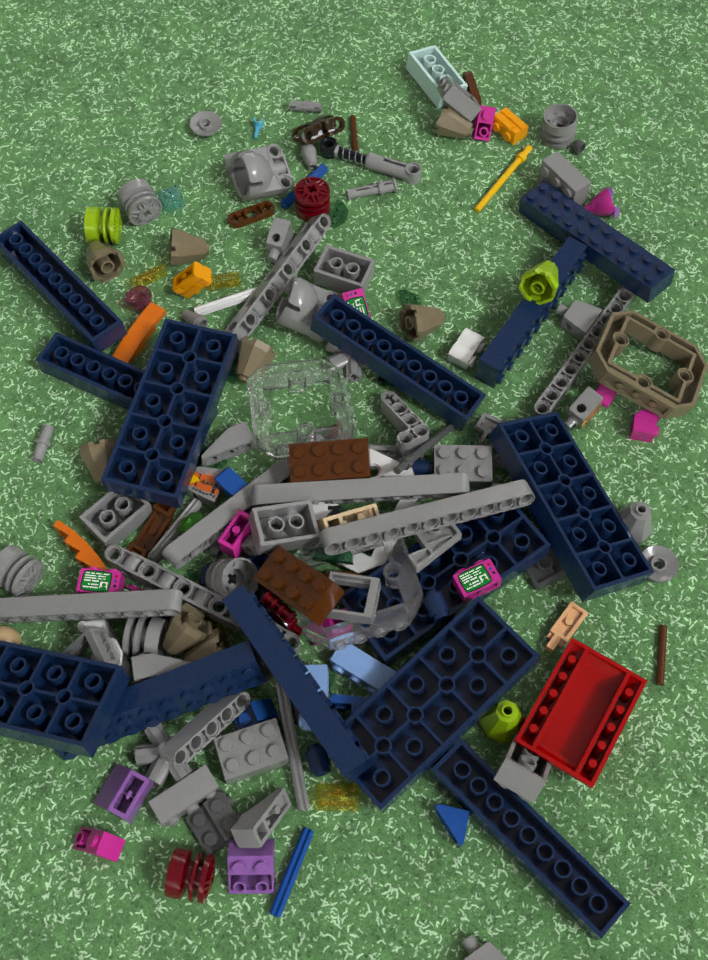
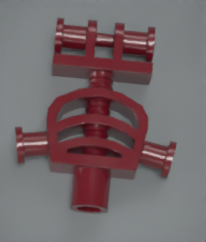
(281, 613)

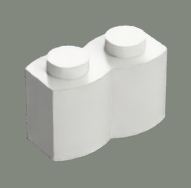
(466, 348)

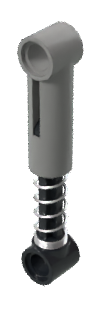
(406, 171)

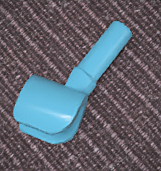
(257, 125)

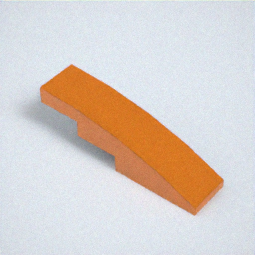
(139, 333)
(85, 554)

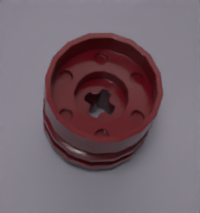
(312, 198)
(190, 875)

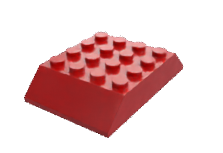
(581, 712)

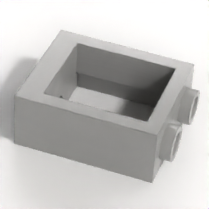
(458, 98)
(358, 581)
(98, 641)

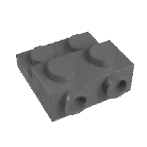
(546, 571)
(213, 822)

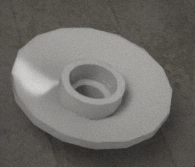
(205, 123)
(667, 561)

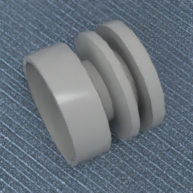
(559, 126)
(139, 202)
(19, 571)
(229, 574)
(143, 636)

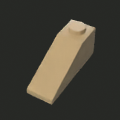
(348, 516)

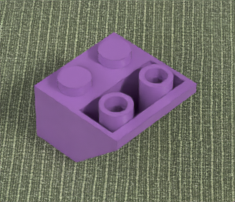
(124, 793)
(251, 868)

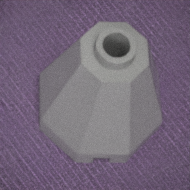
(638, 520)

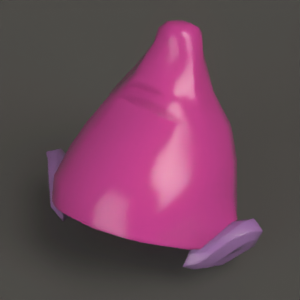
(603, 204)

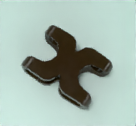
(317, 129)

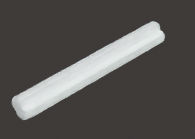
(224, 302)

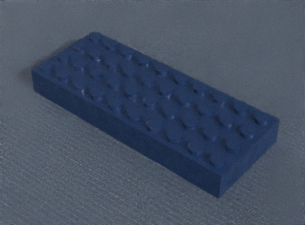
(171, 413)
(571, 506)
(503, 537)
(57, 698)
(437, 699)

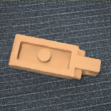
(565, 626)

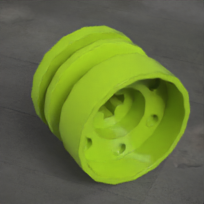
(103, 224)

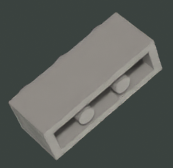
(184, 797)

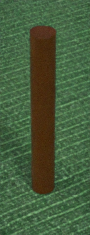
(353, 127)
(661, 655)

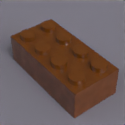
(330, 460)
(299, 585)

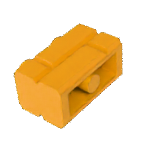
(509, 126)
(192, 280)

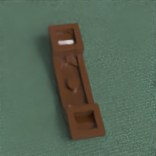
(153, 529)

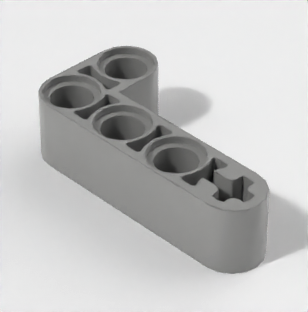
(411, 428)

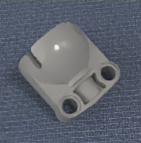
(261, 173)
(301, 306)

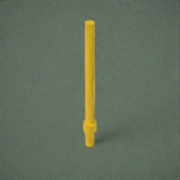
(520, 158)

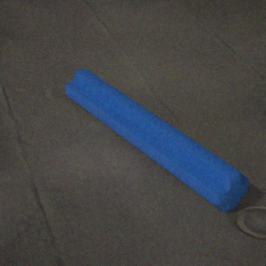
(290, 198)
(291, 872)

